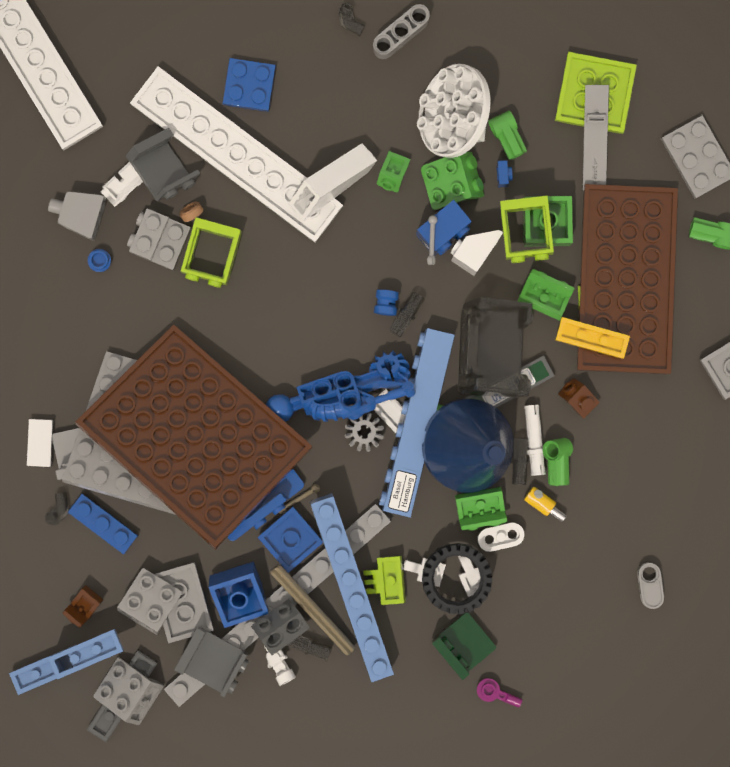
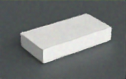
(390, 412)
(40, 443)

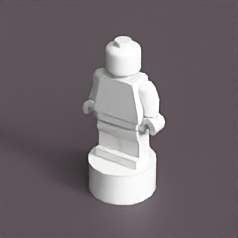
(282, 670)

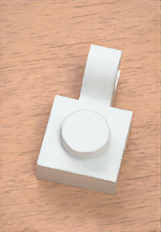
(418, 568)
(470, 577)

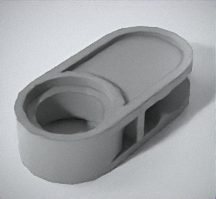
(650, 590)

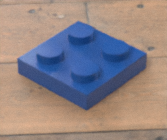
(249, 85)
(290, 539)

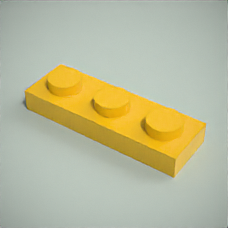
(592, 338)

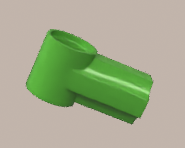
(505, 129)
(711, 232)
(558, 460)

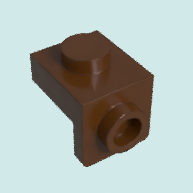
(578, 397)
(82, 606)

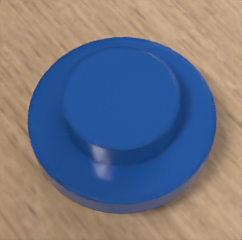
(99, 260)

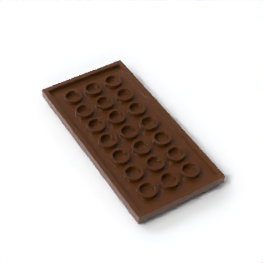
(629, 274)

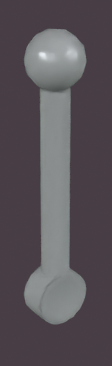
(431, 258)

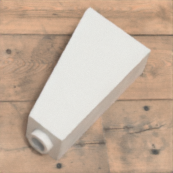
(331, 181)

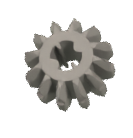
(357, 427)

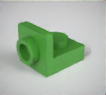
(393, 172)

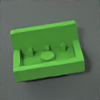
(546, 294)
(481, 508)

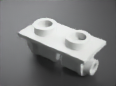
(117, 190)

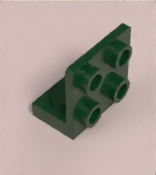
(463, 645)

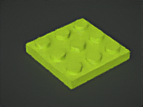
(592, 70)

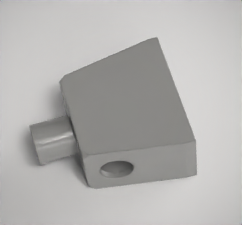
(79, 212)

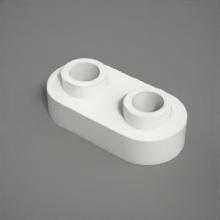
(500, 537)

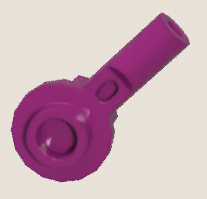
(489, 690)

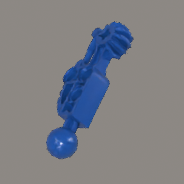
(338, 398)

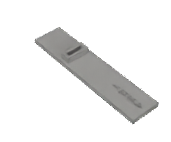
(595, 134)

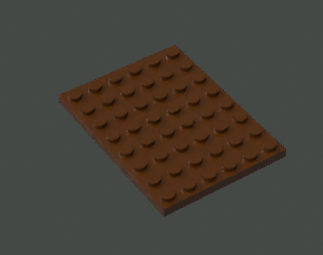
(194, 436)

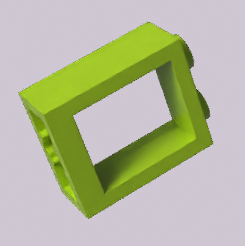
(523, 205)
(217, 229)

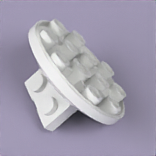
(454, 111)

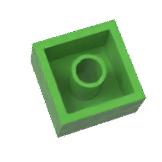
(561, 223)

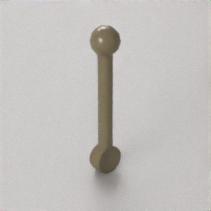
(314, 489)

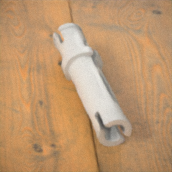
(534, 440)

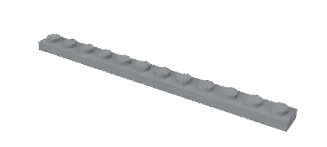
(307, 578)

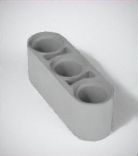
(405, 21)

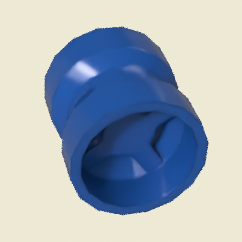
(386, 302)

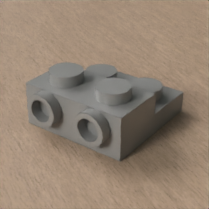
(158, 239)

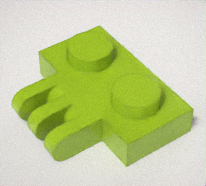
(387, 580)

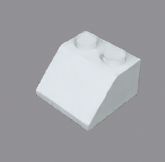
(474, 250)

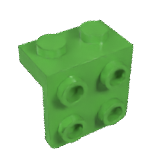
(452, 180)

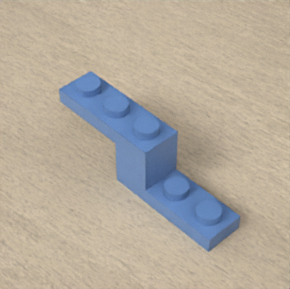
(66, 661)

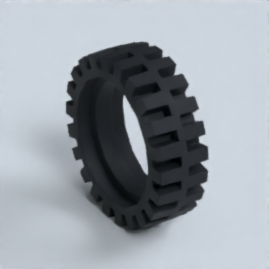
(472, 602)

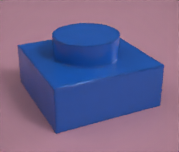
(504, 174)

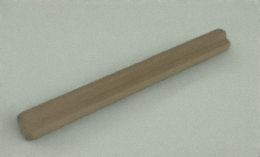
(312, 609)

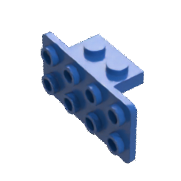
(271, 503)

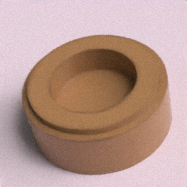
(191, 211)

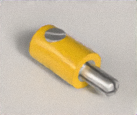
(543, 503)

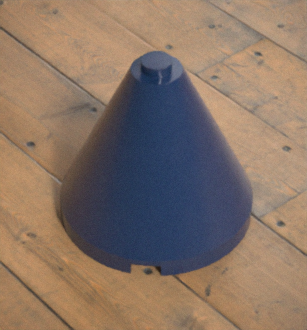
(468, 445)

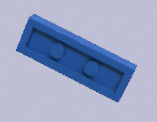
(103, 523)

